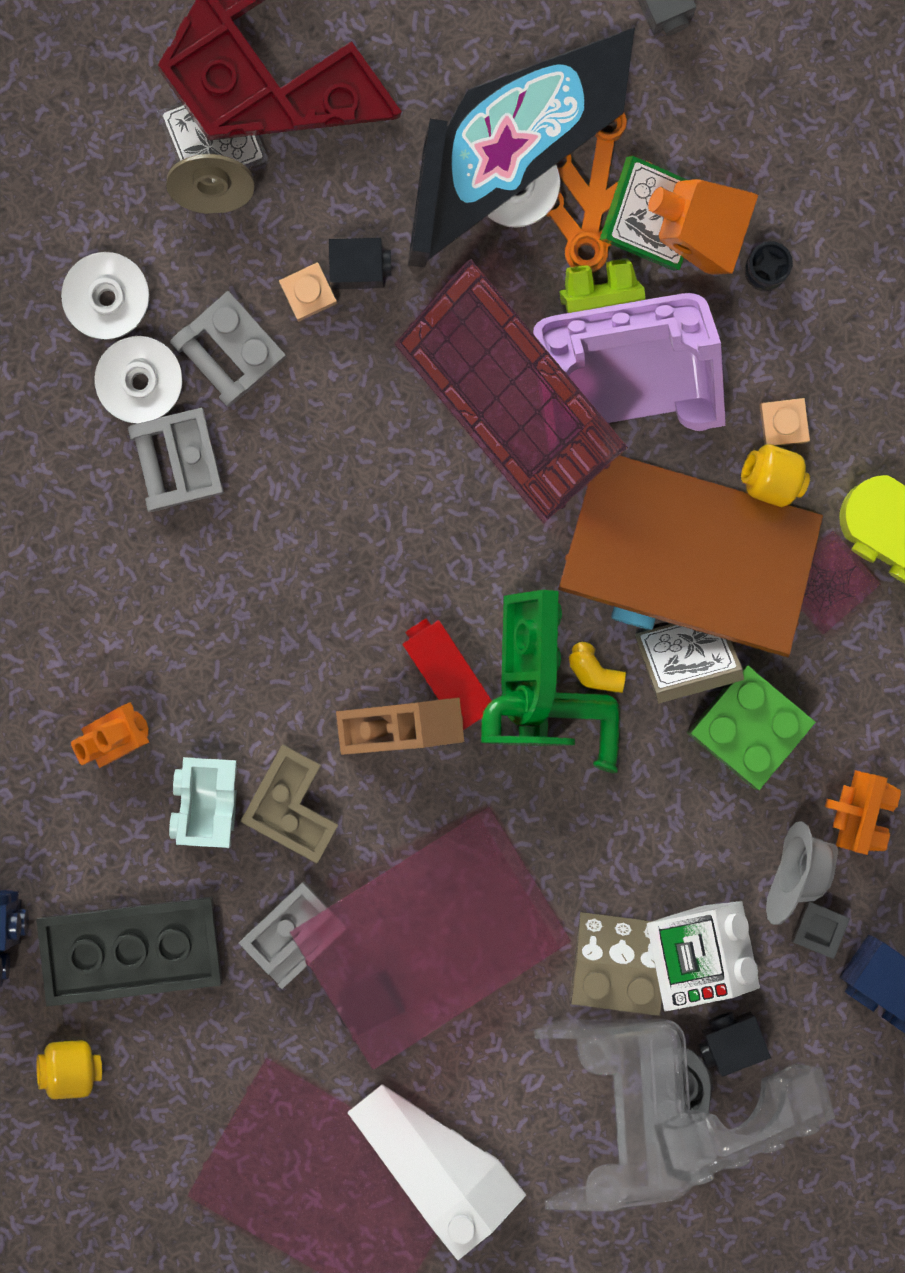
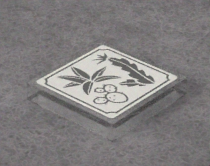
(188, 140)

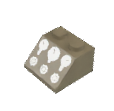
(614, 965)

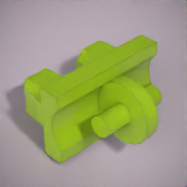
(620, 289)

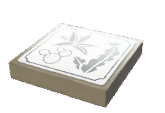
(686, 661)

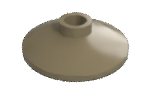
(210, 183)

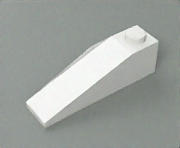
(446, 1177)

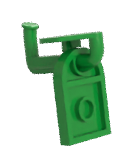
(530, 679)

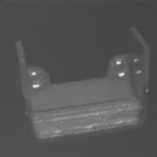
(649, 1088)

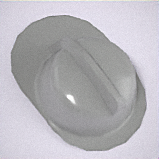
(803, 873)

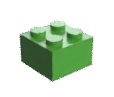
(751, 728)

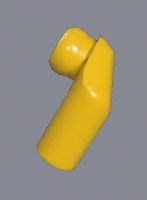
(591, 672)

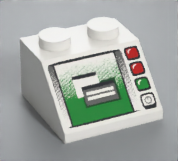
(703, 955)

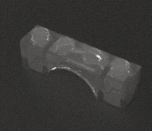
(788, 1106)

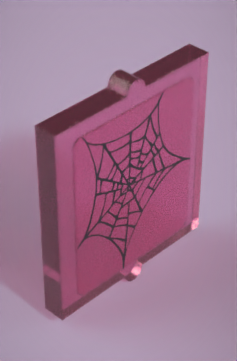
(835, 583)

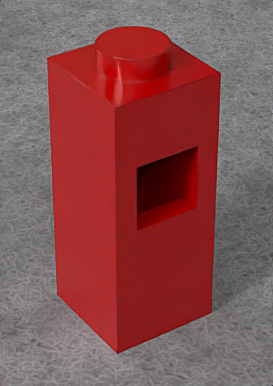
(446, 669)

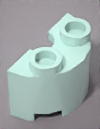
(206, 803)

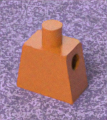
(704, 222)

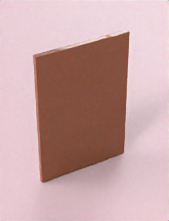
(692, 554)

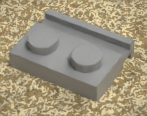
(271, 942)

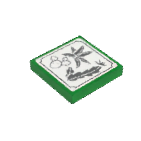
(629, 219)

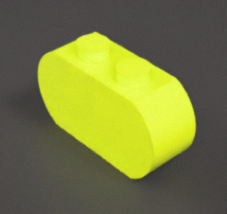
(875, 522)

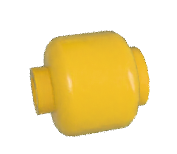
(775, 475)
(68, 1069)

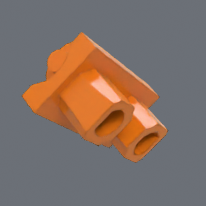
(111, 736)
(859, 812)

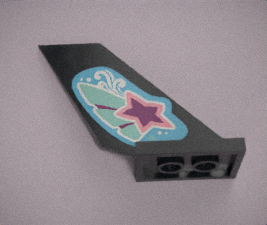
(512, 135)

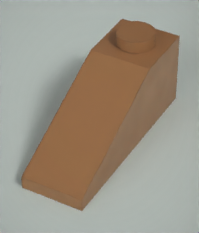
(400, 726)

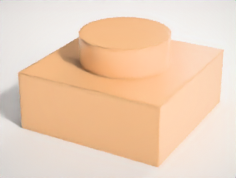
(308, 291)
(784, 422)

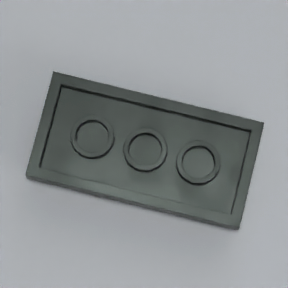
(129, 951)

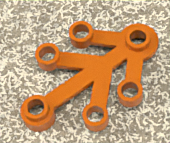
(592, 199)

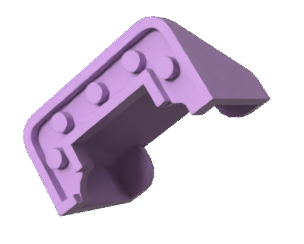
(643, 358)

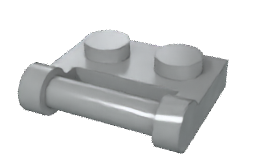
(241, 341)
(189, 454)

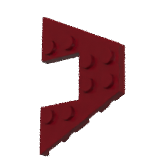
(236, 95)

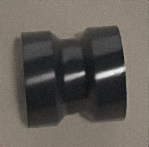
(774, 261)

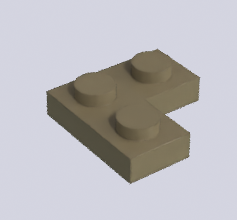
(278, 807)

